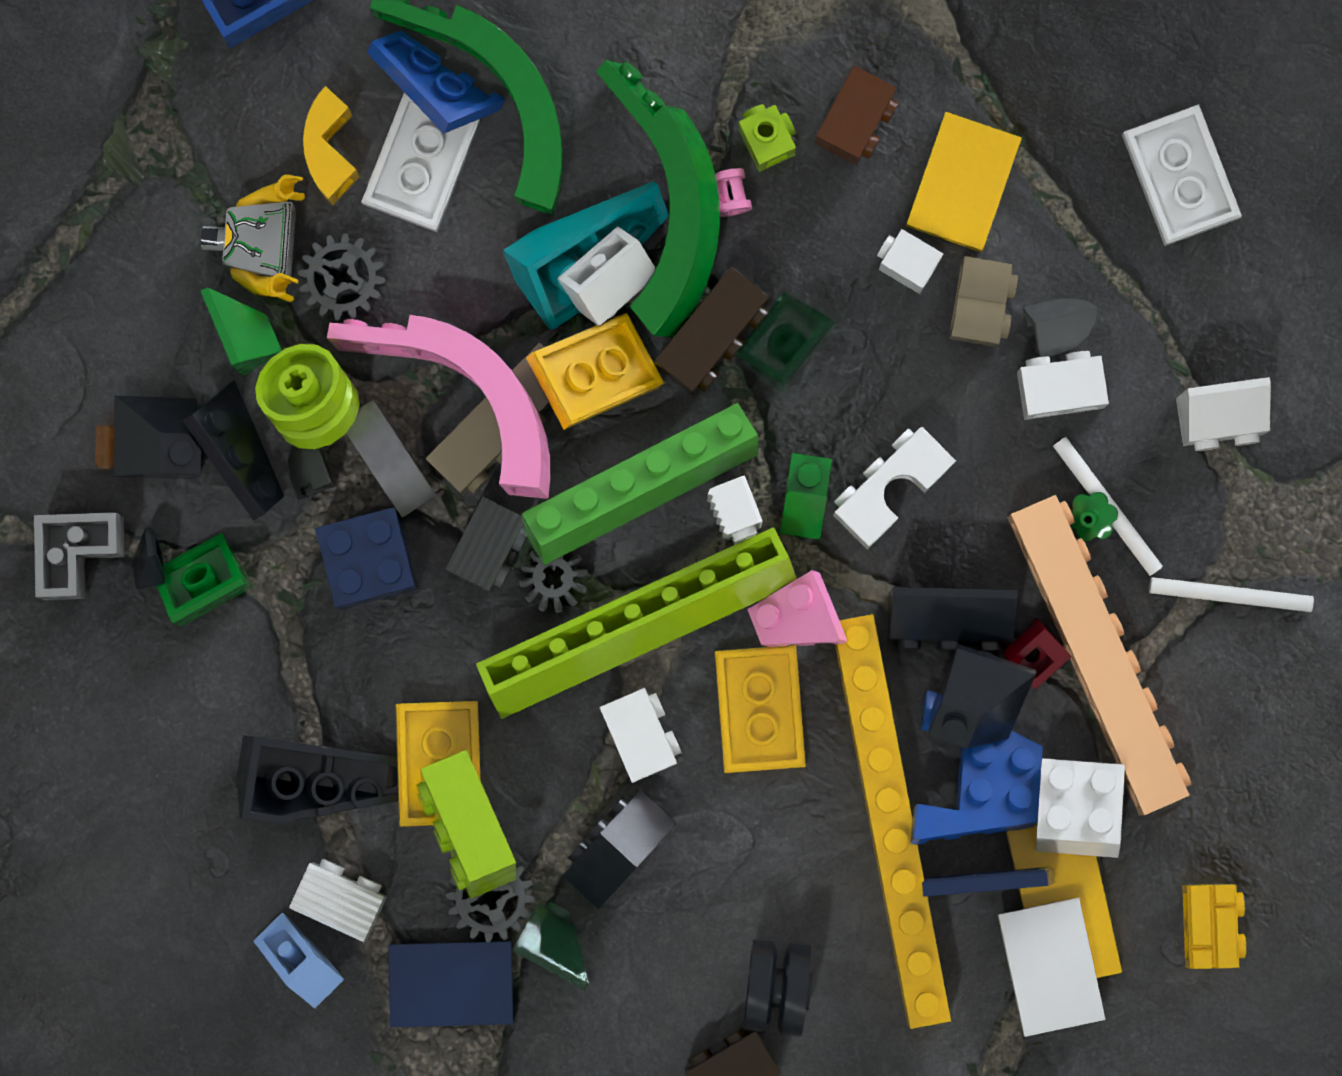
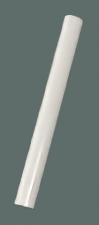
(1122, 524)
(1231, 594)

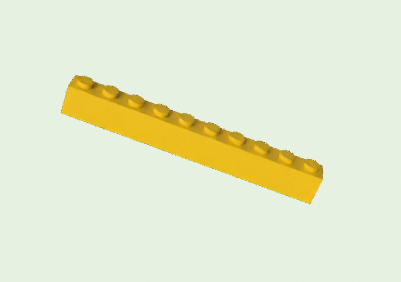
(891, 824)

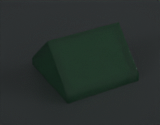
(785, 341)

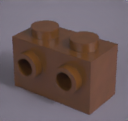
(856, 116)

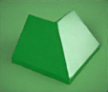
(243, 331)

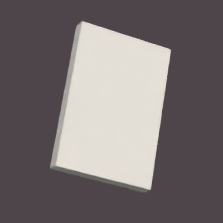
(418, 167)
(1181, 175)
(1051, 967)

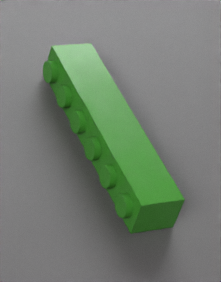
(640, 484)

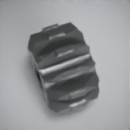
(567, 579)

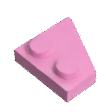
(798, 615)

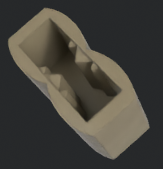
(981, 301)

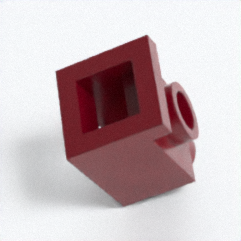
(1049, 655)

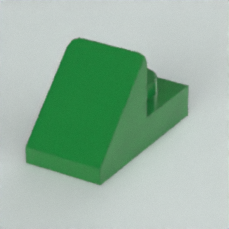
(805, 496)

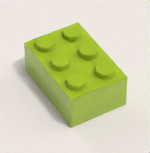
(466, 825)

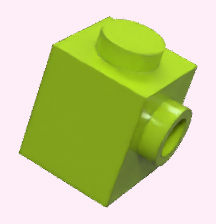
(767, 136)

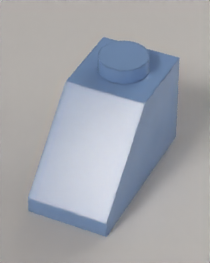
(298, 961)

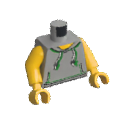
(259, 239)

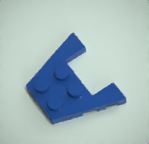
(994, 790)

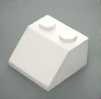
(1225, 413)

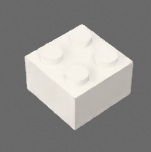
(1080, 808)

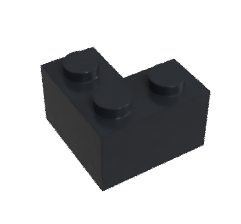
(617, 847)

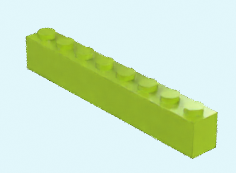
(636, 623)

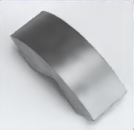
(389, 460)

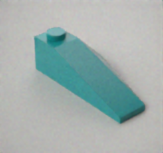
(555, 247)

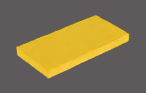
(1074, 878)

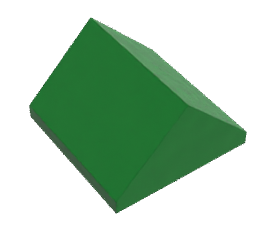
(202, 580)

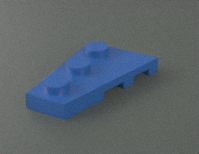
(439, 93)

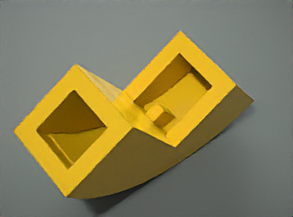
(327, 167)

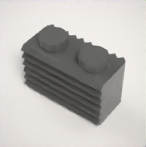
(488, 545)

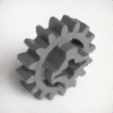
(350, 261)
(496, 916)

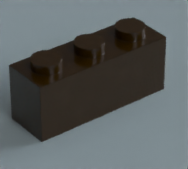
(713, 332)

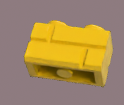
(1212, 926)

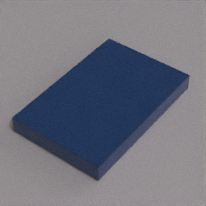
(988, 881)
(451, 984)

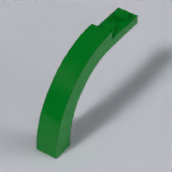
(543, 150)
(693, 203)

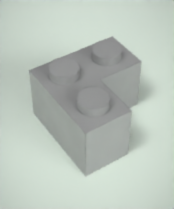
(64, 544)

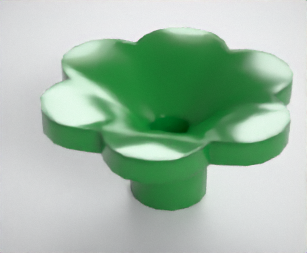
(1099, 510)

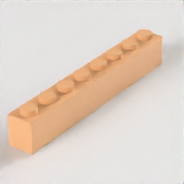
(1098, 654)

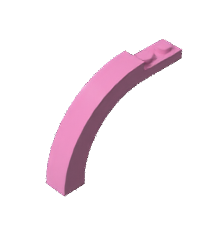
(523, 437)

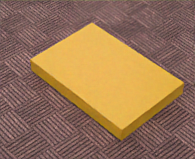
(963, 182)
(595, 370)
(760, 709)
(426, 736)

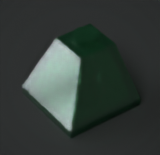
(554, 945)

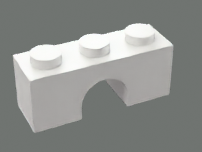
(916, 459)

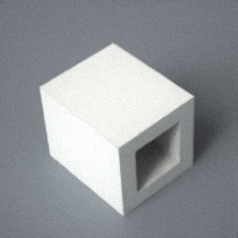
(909, 260)

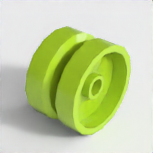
(307, 396)

